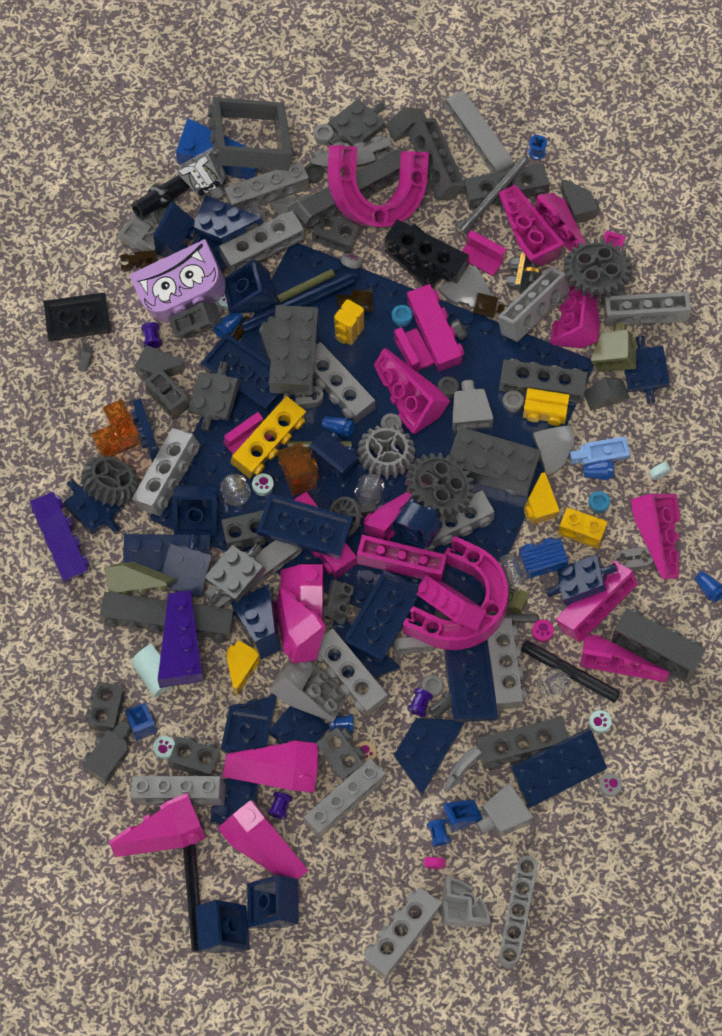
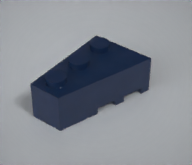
(259, 620)

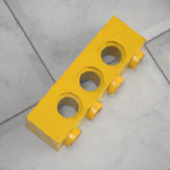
(286, 411)

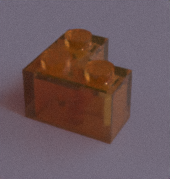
(120, 432)
(298, 468)

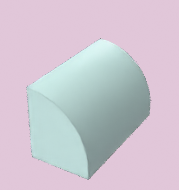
(147, 666)

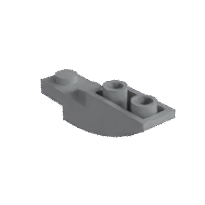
(364, 151)

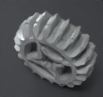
(391, 461)

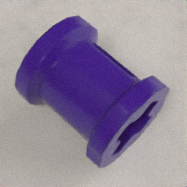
(151, 334)
(420, 702)
(280, 805)

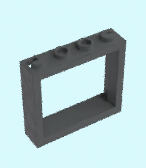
(247, 156)

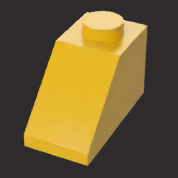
(541, 502)
(241, 663)

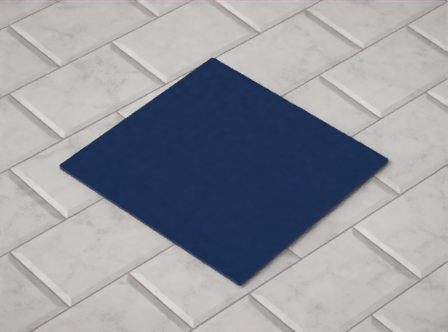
(481, 363)

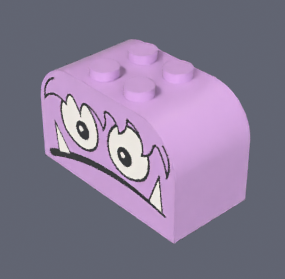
(179, 282)

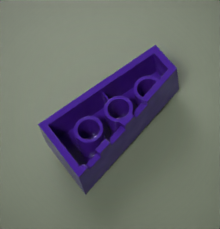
(59, 537)
(180, 649)

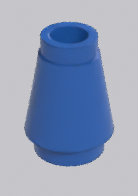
(228, 324)
(341, 426)
(600, 470)
(710, 587)

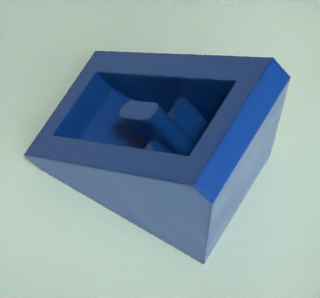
(140, 721)
(461, 814)

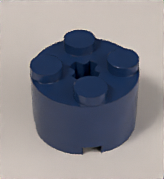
(417, 524)

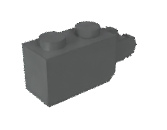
(108, 754)

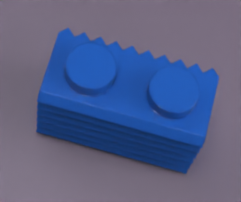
(543, 557)

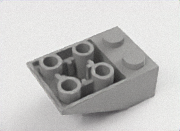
(308, 689)

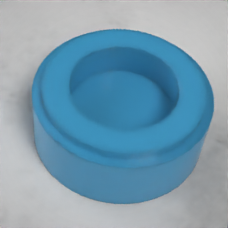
(402, 315)
(599, 502)

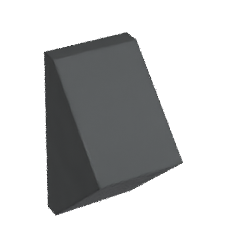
(403, 122)
(605, 393)

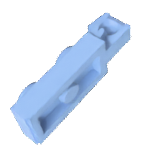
(609, 449)

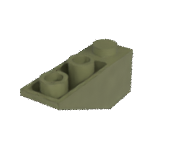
(134, 576)

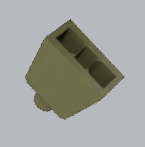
(615, 350)

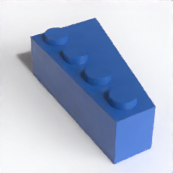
(196, 140)

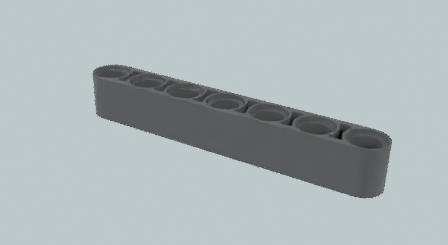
(369, 180)

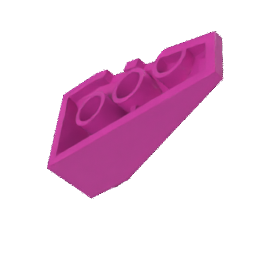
(559, 218)
(529, 227)
(578, 322)
(414, 395)
(656, 521)
(379, 523)
(307, 584)
(299, 628)
(609, 657)
(281, 766)
(167, 829)
(258, 839)

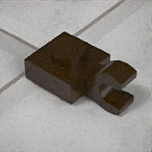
(139, 259)
(360, 297)
(487, 306)

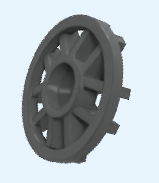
(348, 510)

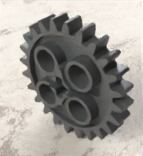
(587, 264)
(440, 484)

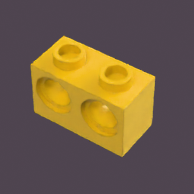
(582, 528)

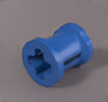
(537, 147)
(344, 721)
(438, 832)

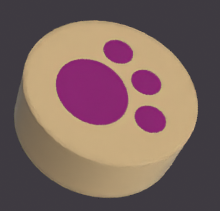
(369, 749)

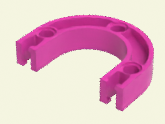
(359, 210)
(452, 634)

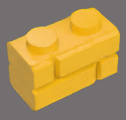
(349, 322)
(545, 406)

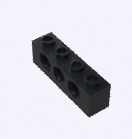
(402, 233)

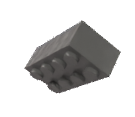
(294, 350)
(496, 461)
(658, 645)

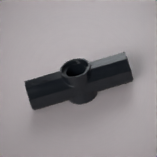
(159, 196)

